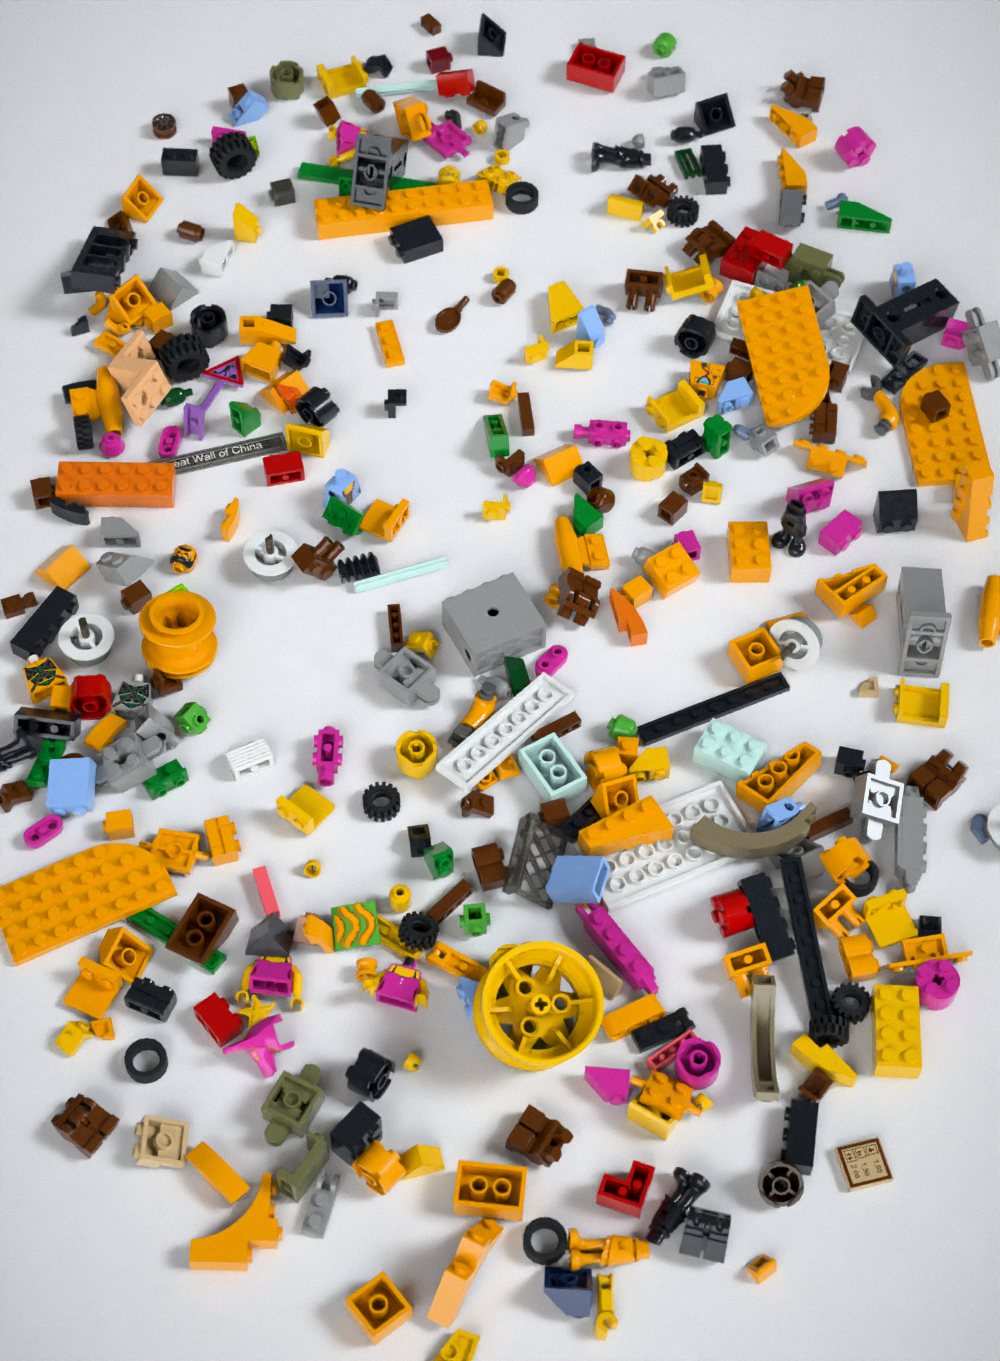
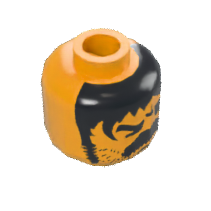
(184, 559)

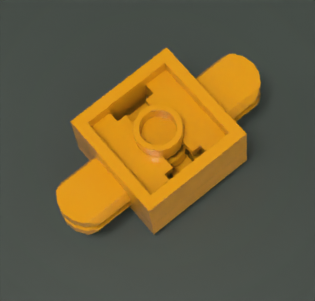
(412, 118)

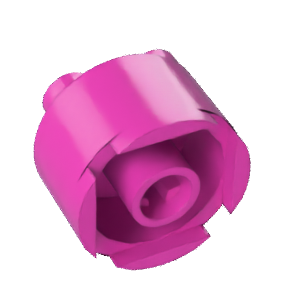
(855, 147)
(937, 984)
(697, 1063)

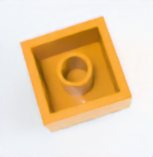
(671, 570)
(755, 655)
(378, 1308)

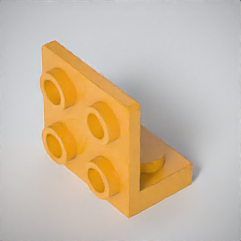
(385, 519)
(93, 989)

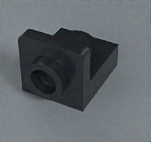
(419, 839)

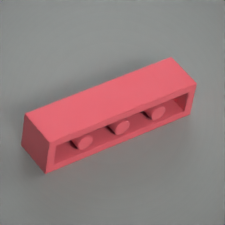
(265, 891)
(668, 1053)

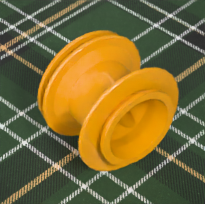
(178, 634)

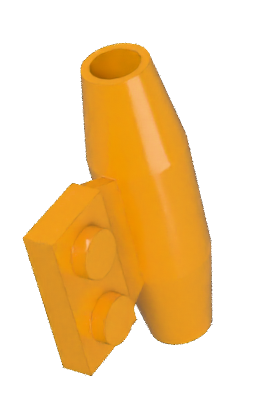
(102, 402)
(579, 552)
(989, 612)

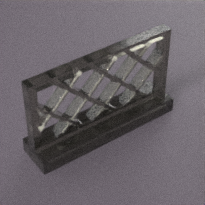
(519, 859)

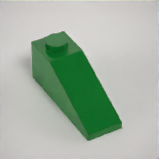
(860, 217)
(496, 435)

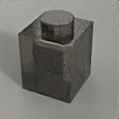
(282, 192)

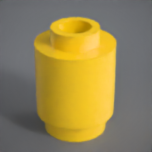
(400, 898)

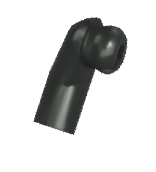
(454, 116)

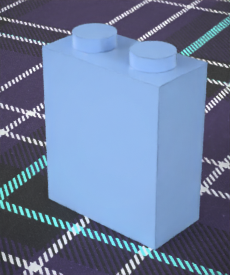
(71, 786)
(577, 879)

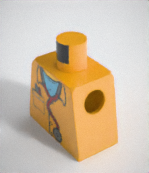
(706, 378)

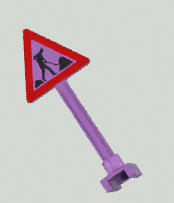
(225, 373)

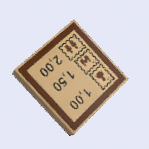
(863, 1164)

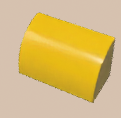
(626, 207)

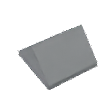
(171, 288)

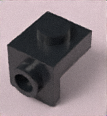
(378, 63)
(294, 358)
(396, 397)

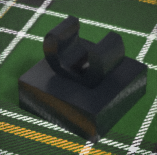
(929, 925)

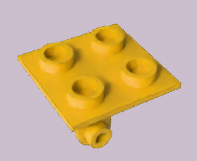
(498, 178)

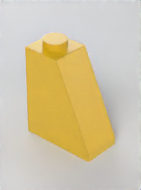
(562, 307)

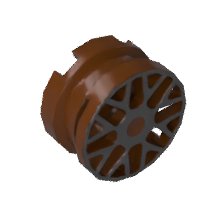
(168, 122)

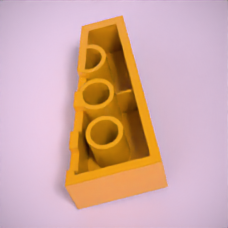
(973, 500)
(780, 777)

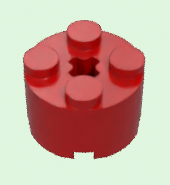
(91, 696)
(731, 912)

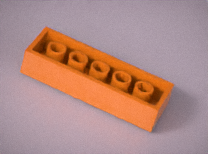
(116, 484)

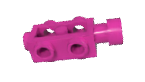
(603, 433)
(327, 756)

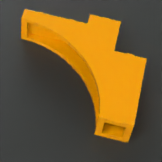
(234, 1246)
(462, 1271)

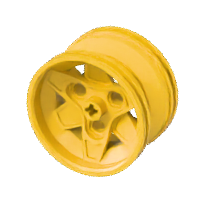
(544, 989)

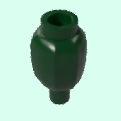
(176, 396)

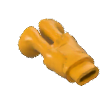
(615, 1250)

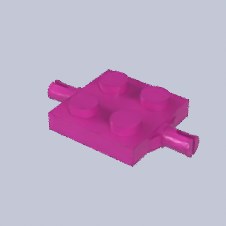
(448, 139)

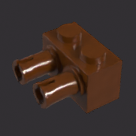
(643, 284)
(318, 560)

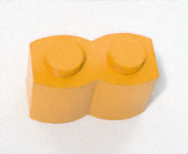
(858, 958)

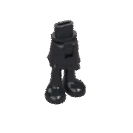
(619, 156)
(793, 525)
(22, 747)
(673, 1209)

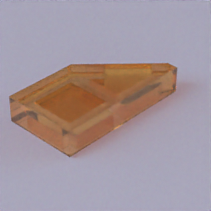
(288, 396)

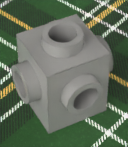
(763, 440)

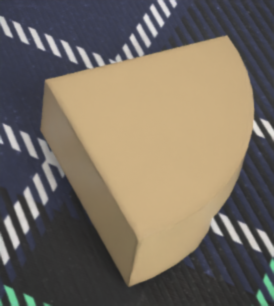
(869, 688)

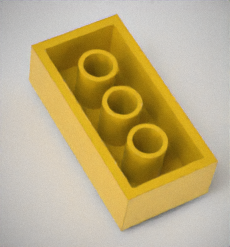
(896, 1031)

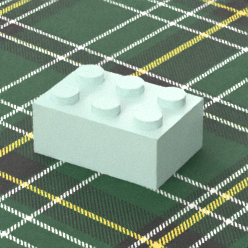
(729, 751)
(552, 769)

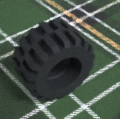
(233, 155)
(184, 357)

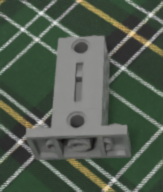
(922, 621)

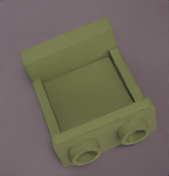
(296, 1184)

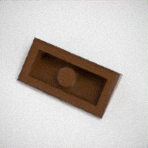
(120, 221)

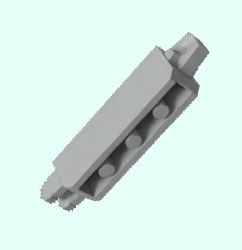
(909, 839)

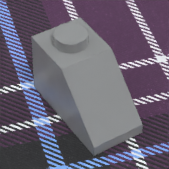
(118, 533)

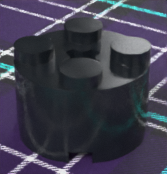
(209, 324)
(695, 336)
(316, 407)
(370, 1074)

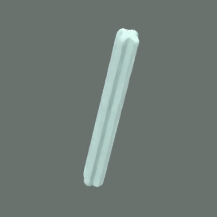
(400, 88)
(400, 574)

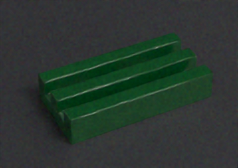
(686, 174)

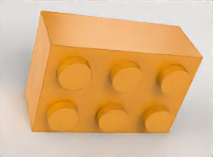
(748, 552)
(490, 1190)

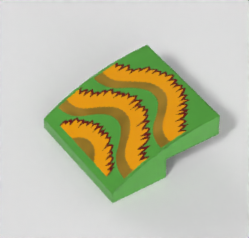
(355, 926)

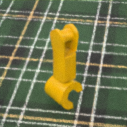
(605, 1307)

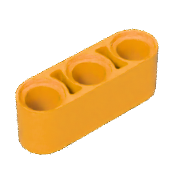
(632, 1016)

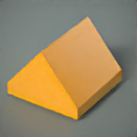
(863, 615)
(762, 1268)

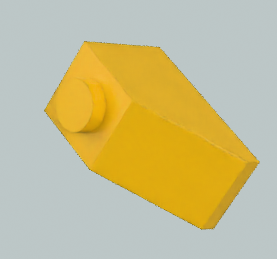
(245, 224)

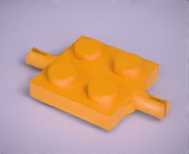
(176, 850)
(666, 1095)

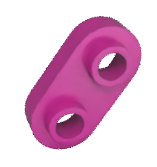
(167, 445)
(552, 660)
(42, 831)

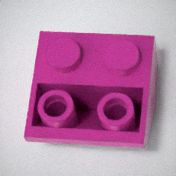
(813, 494)

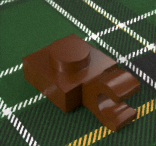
(15, 605)

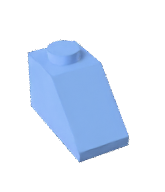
(590, 326)

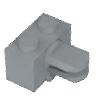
(666, 81)

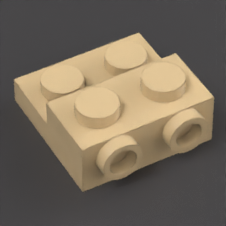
(160, 1142)

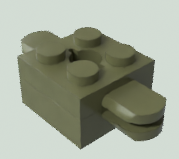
(812, 265)
(292, 1104)

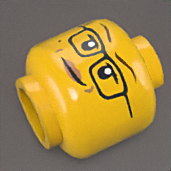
(448, 175)

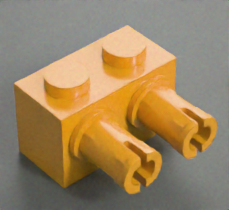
(835, 904)
(746, 961)

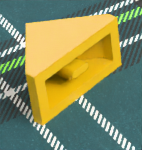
(421, 1161)

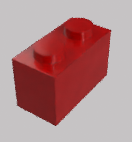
(455, 82)
(771, 249)
(283, 468)
(218, 1019)

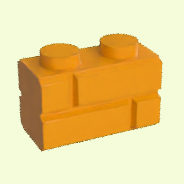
(221, 840)

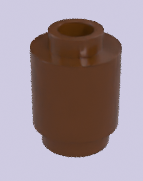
(373, 101)
(190, 231)
(503, 291)

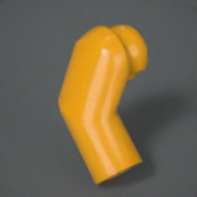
(101, 303)
(117, 329)

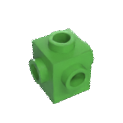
(192, 718)
(474, 919)

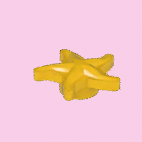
(256, 1011)

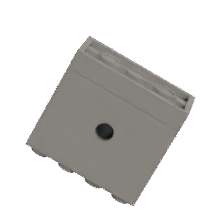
(493, 623)

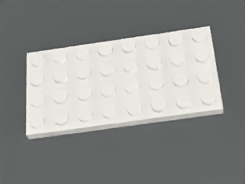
(839, 335)
(669, 862)

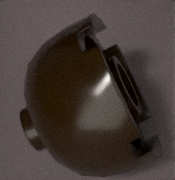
(780, 1183)

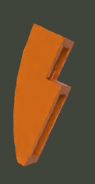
(627, 618)

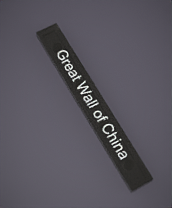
(227, 453)

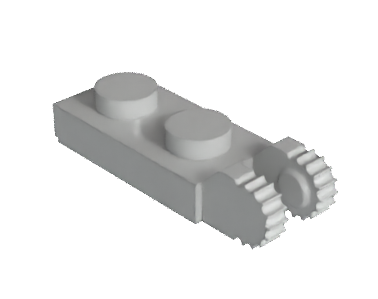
(320, 1207)

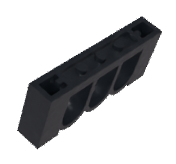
(103, 259)

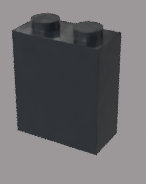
(416, 239)

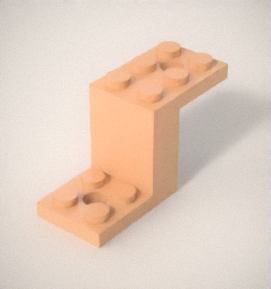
(139, 378)

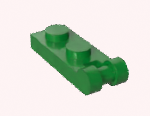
(40, 771)

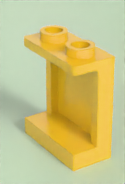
(343, 79)
(689, 280)
(676, 407)
(921, 704)

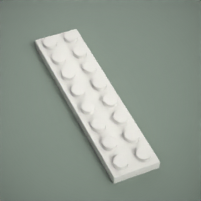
(504, 732)

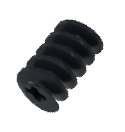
(357, 566)

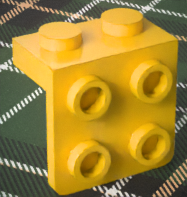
(305, 809)
(889, 918)

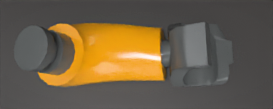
(889, 415)
(478, 714)

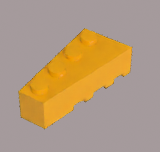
(629, 827)

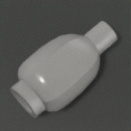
(642, 554)
(502, 687)

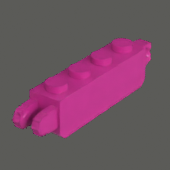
(618, 948)

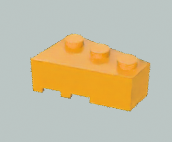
(851, 590)

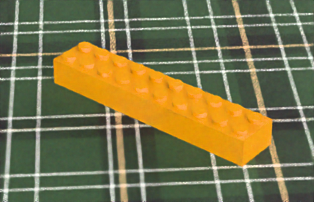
(443, 203)

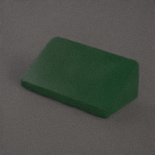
(516, 674)

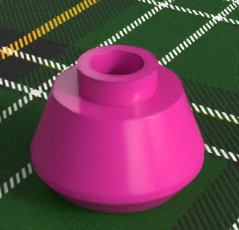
(111, 444)
(524, 476)

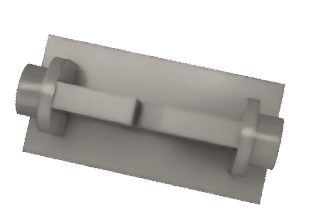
(771, 282)

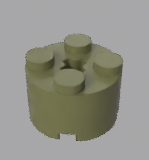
(287, 80)

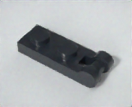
(662, 1030)

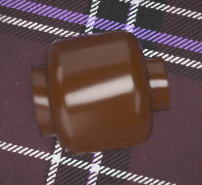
(601, 499)

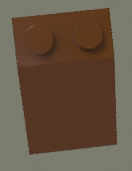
(202, 929)

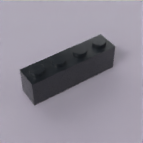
(44, 623)
(767, 919)

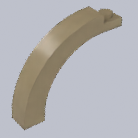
(753, 845)
(762, 1038)

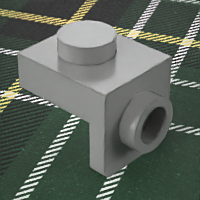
(385, 301)

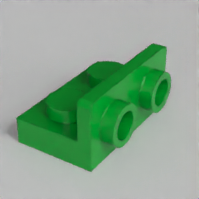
(343, 516)
(167, 778)

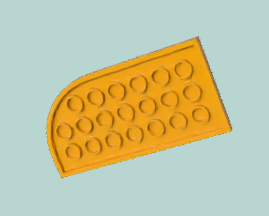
(785, 354)
(946, 446)
(80, 897)

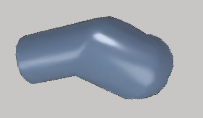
(836, 201)
(607, 312)
(741, 431)
(977, 826)

